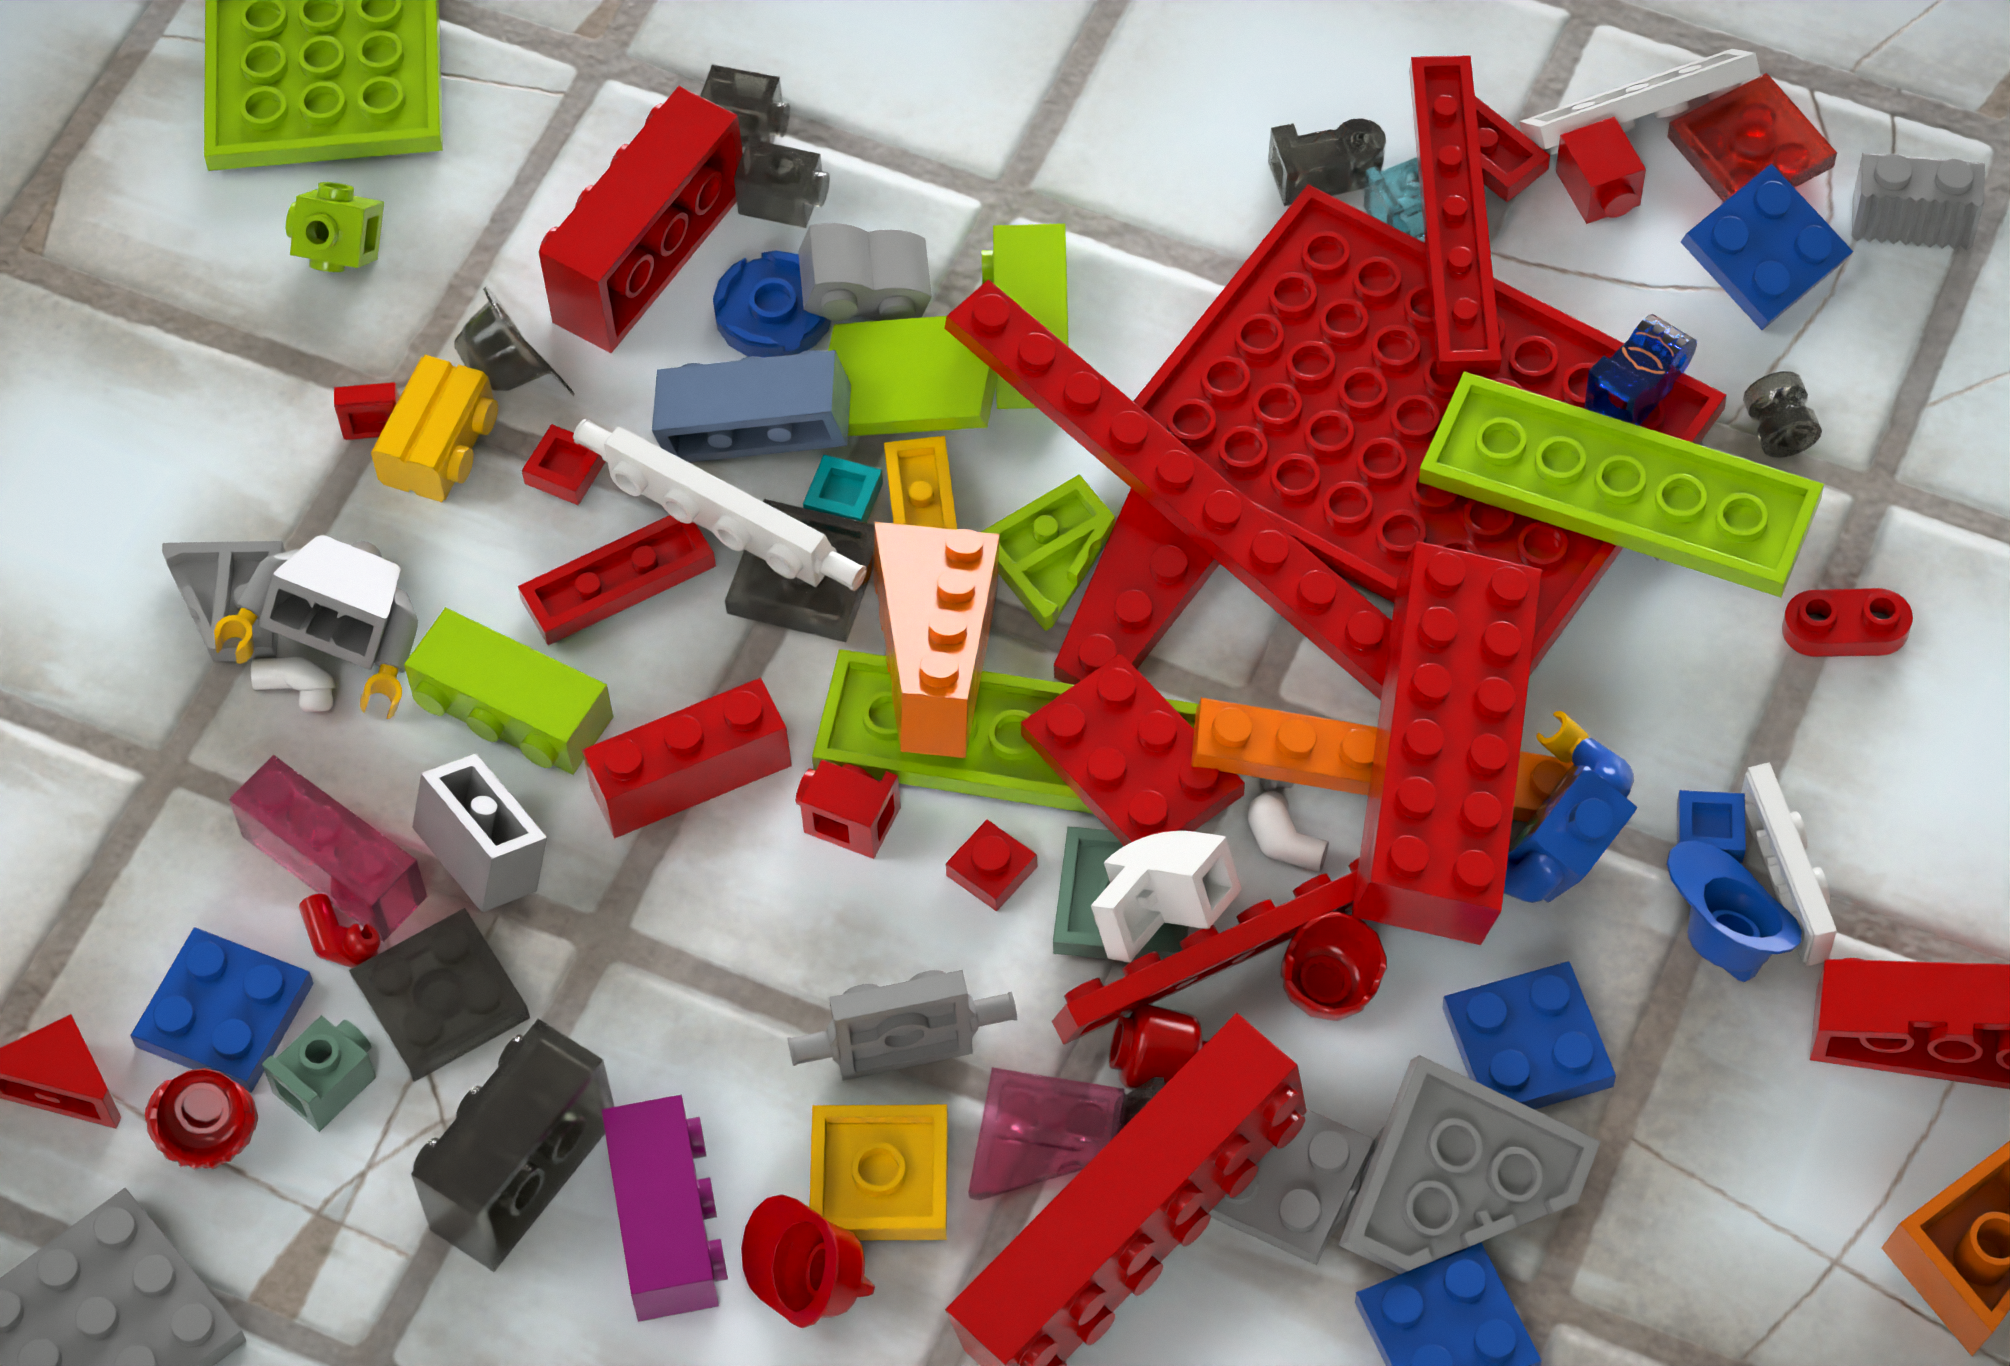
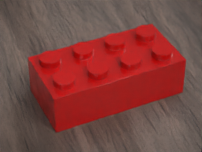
(642, 219)

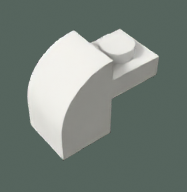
(1163, 879)

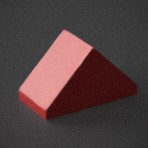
(56, 1074)

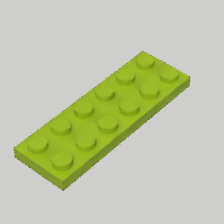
(1622, 483)
(999, 763)

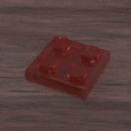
(1747, 132)

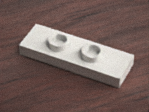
(1782, 847)

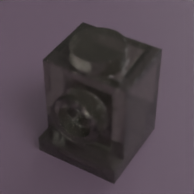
(752, 97)
(779, 182)

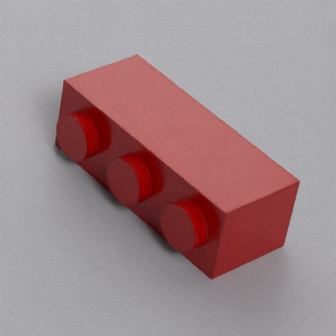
(687, 757)

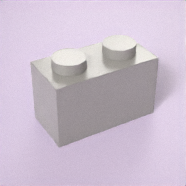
(479, 832)

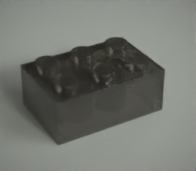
(513, 1144)

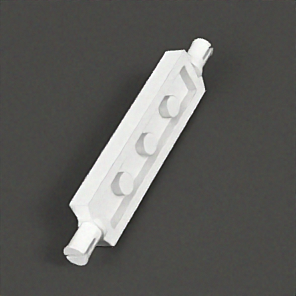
(719, 507)

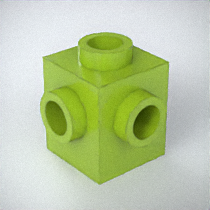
(334, 227)

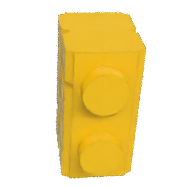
(435, 428)

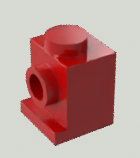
(848, 806)

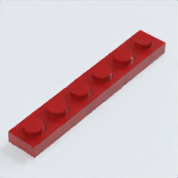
(1454, 216)
(1202, 956)

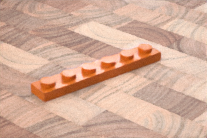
(1324, 752)

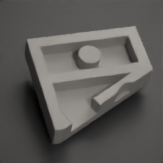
(212, 581)

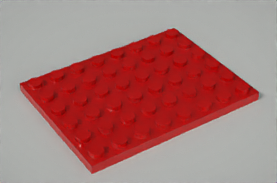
(1325, 394)

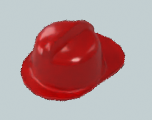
(802, 1262)

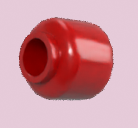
(1153, 1044)

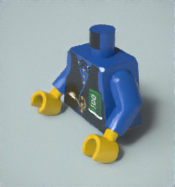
(1574, 820)

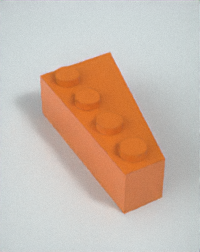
(1960, 1251)

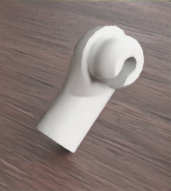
(295, 674)
(1278, 836)

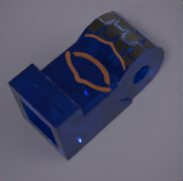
(1640, 371)

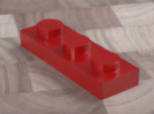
(615, 577)

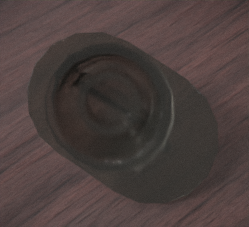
(499, 349)

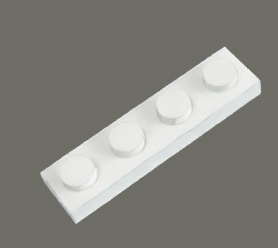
(1662, 94)

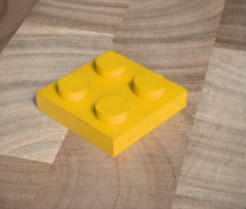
(881, 1169)

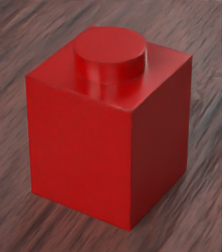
(1600, 170)

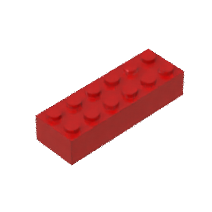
(1448, 744)
(1134, 1204)

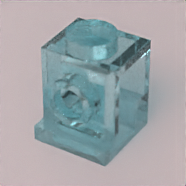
(1395, 197)

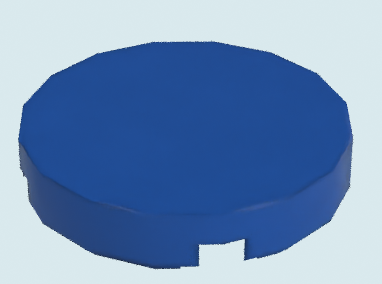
(763, 309)

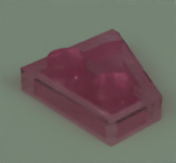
(1040, 1130)

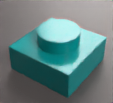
(844, 489)

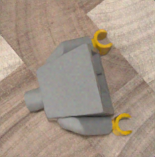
(333, 601)

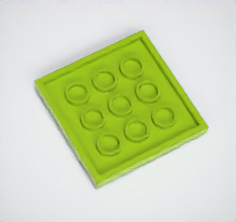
(320, 80)

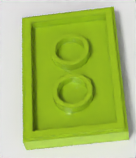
(911, 377)

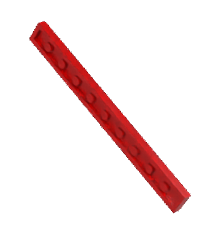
(1175, 482)

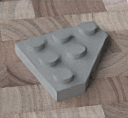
(1460, 1170)

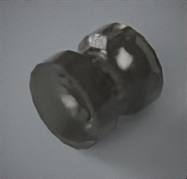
(1783, 418)

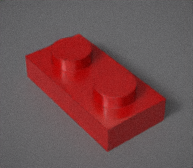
(1507, 155)

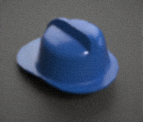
(1730, 912)

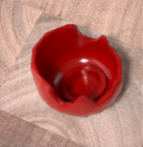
(1333, 966)

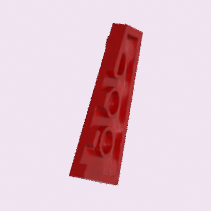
(1134, 593)

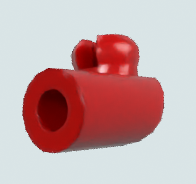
(336, 942)

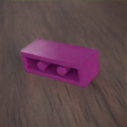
(663, 1207)

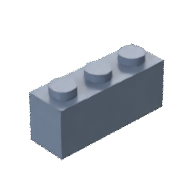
(752, 406)

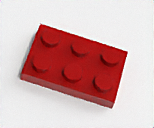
(1128, 755)

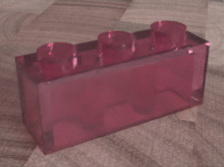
(328, 847)

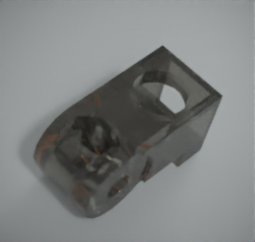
(1325, 159)

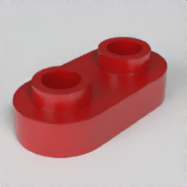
(1849, 622)

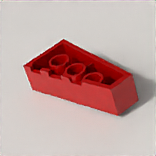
(1915, 1019)

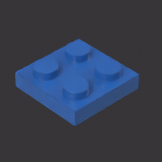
(1766, 246)
(222, 1008)
(1530, 1037)
(1447, 1315)

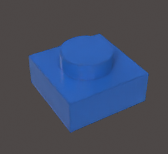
(1713, 819)

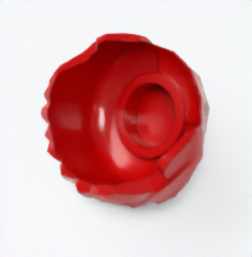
(201, 1118)

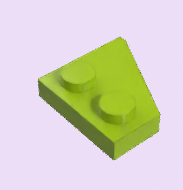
(1052, 547)

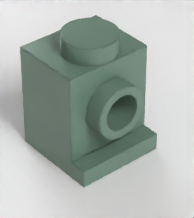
(316, 1088)

